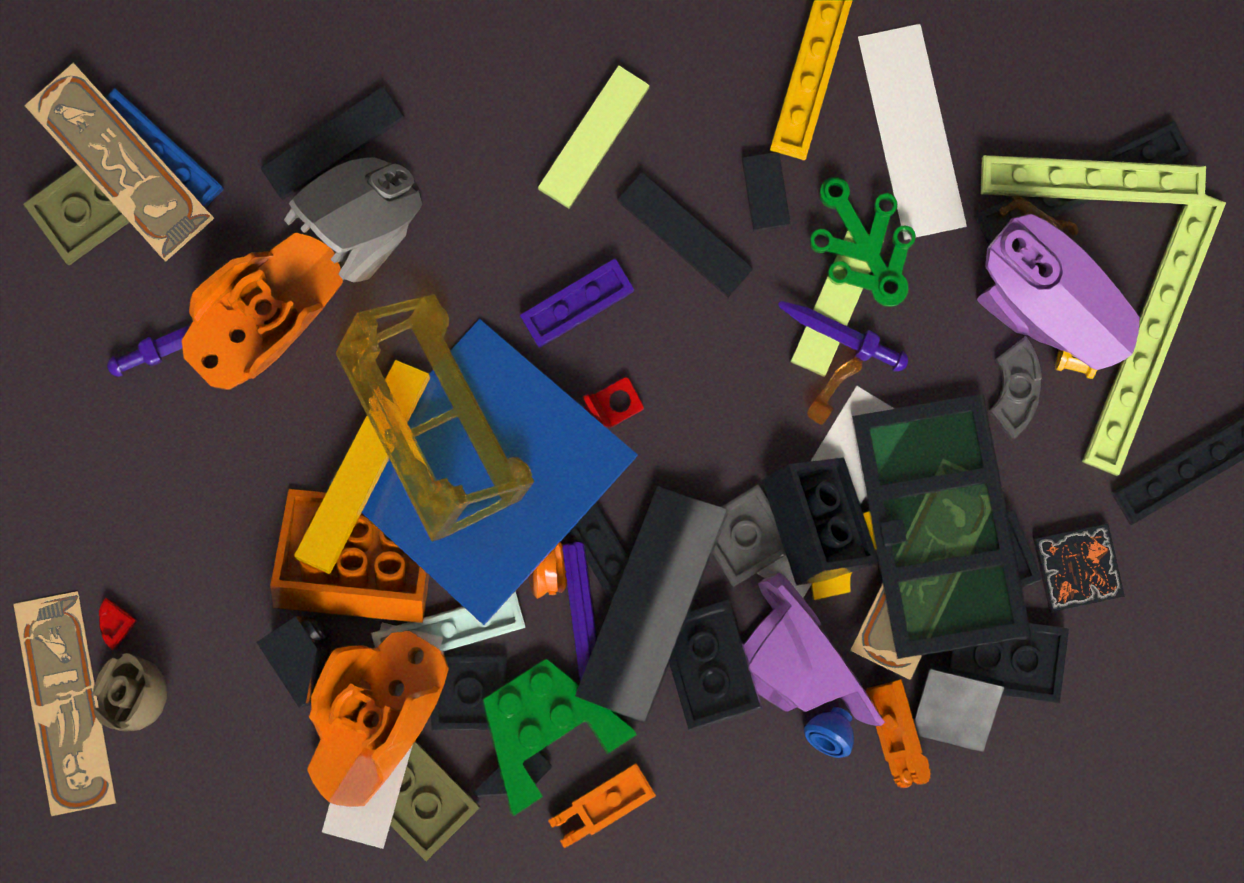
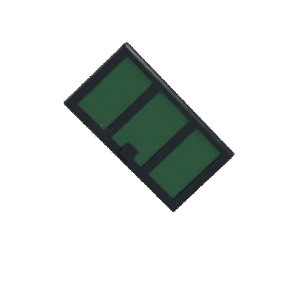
(940, 526)

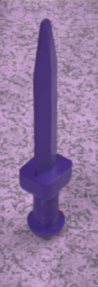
(865, 344)
(149, 352)

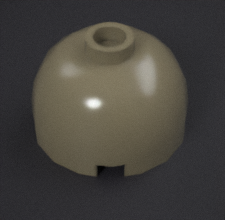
(129, 693)

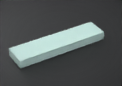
(460, 627)

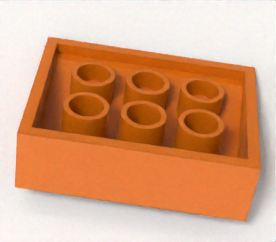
(367, 581)

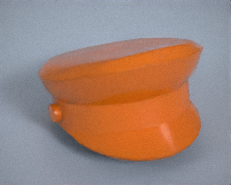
(550, 574)

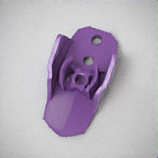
(1066, 308)
(797, 661)

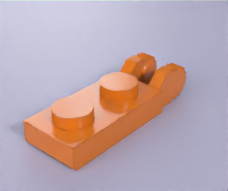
(899, 735)
(606, 803)

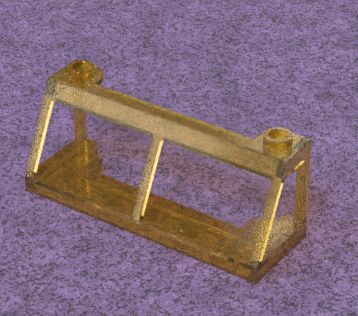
(434, 500)

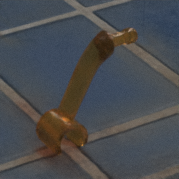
(1029, 208)
(820, 408)

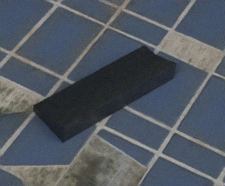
(651, 604)

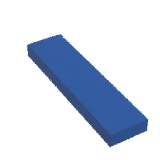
(183, 166)

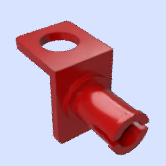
(599, 404)

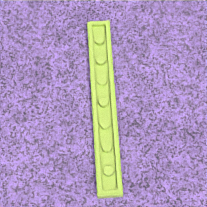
(1156, 330)

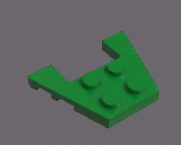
(534, 714)

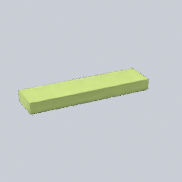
(593, 137)
(837, 303)

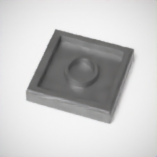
(748, 537)

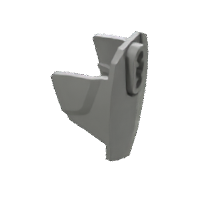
(358, 212)

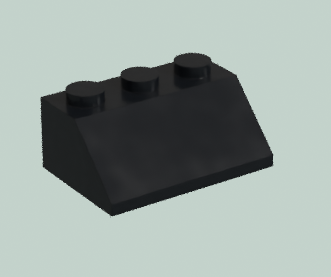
(819, 520)
(298, 655)

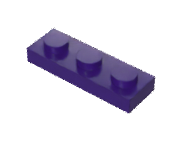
(577, 303)

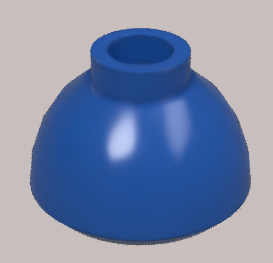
(831, 733)

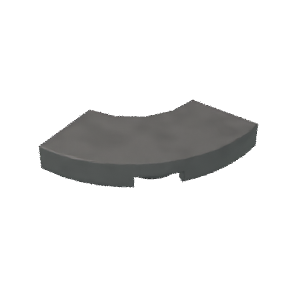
(1020, 388)

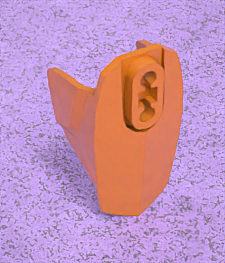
(266, 297)
(363, 720)

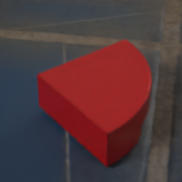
(114, 623)

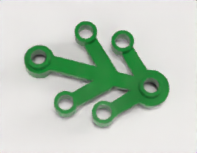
(866, 246)

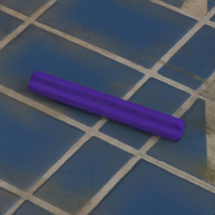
(580, 602)

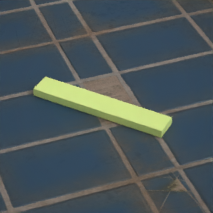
(1093, 180)

